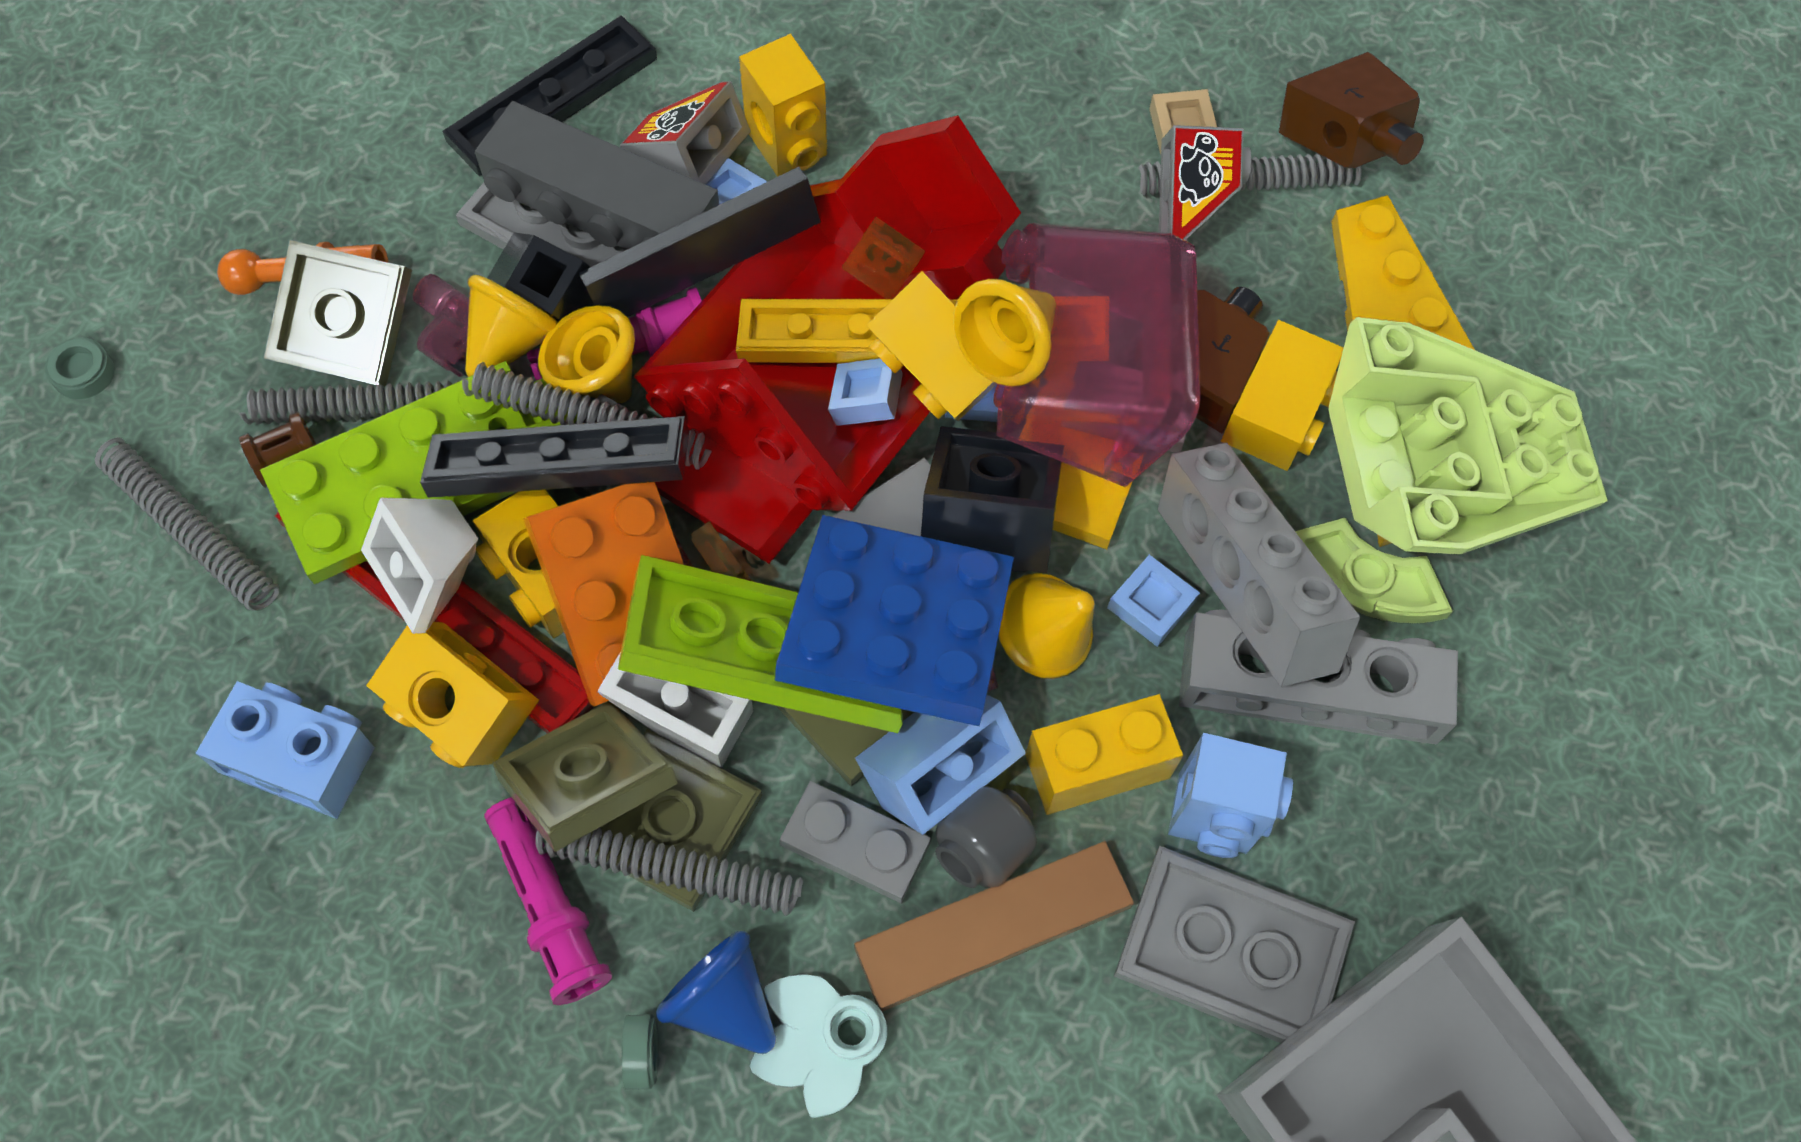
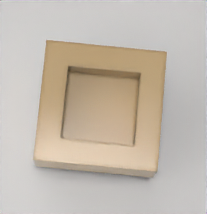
(1182, 109)

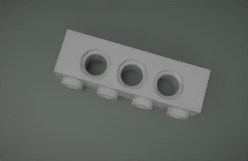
(1257, 565)
(1420, 675)

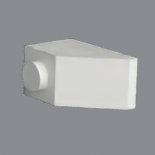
(419, 555)
(686, 715)

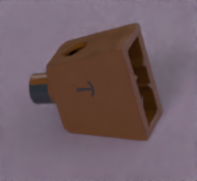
(1353, 113)
(1227, 351)

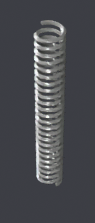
(1294, 176)
(535, 393)
(312, 399)
(184, 519)
(750, 895)

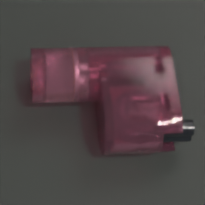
(446, 335)

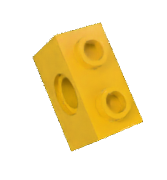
(784, 105)
(510, 551)
(486, 704)

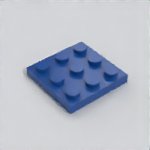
(896, 620)

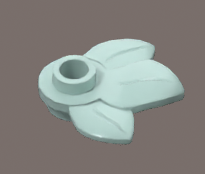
(809, 1044)

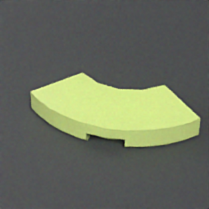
(1377, 581)

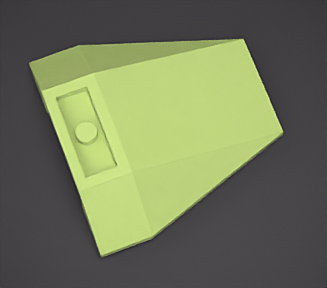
(1454, 443)

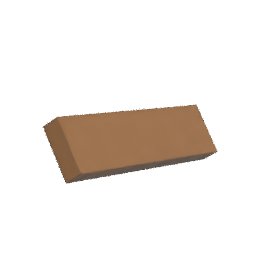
(992, 926)

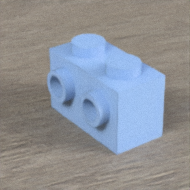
(287, 747)
(938, 763)
(1229, 795)

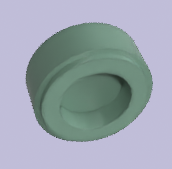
(79, 368)
(640, 1051)

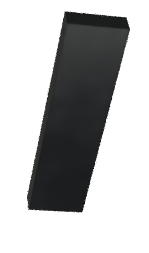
(561, 84)
(704, 245)
(556, 457)

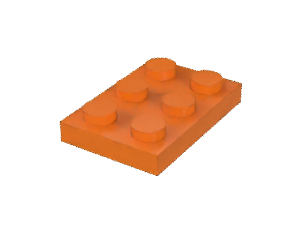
(591, 564)

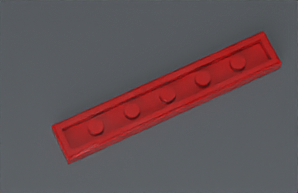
(506, 645)

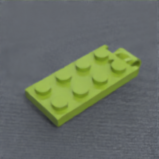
(335, 486)
(724, 639)

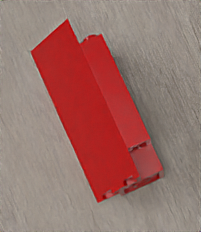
(770, 421)

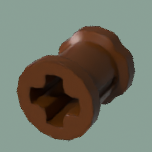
(276, 444)

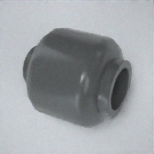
(986, 838)

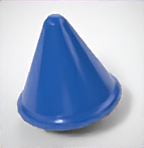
(723, 998)

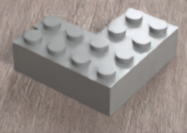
(1424, 1054)

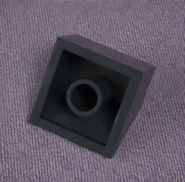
(992, 497)

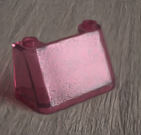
(1121, 347)

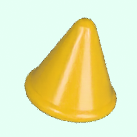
(501, 324)
(1005, 330)
(590, 353)
(1046, 625)

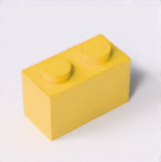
(920, 334)
(1283, 396)
(1103, 754)

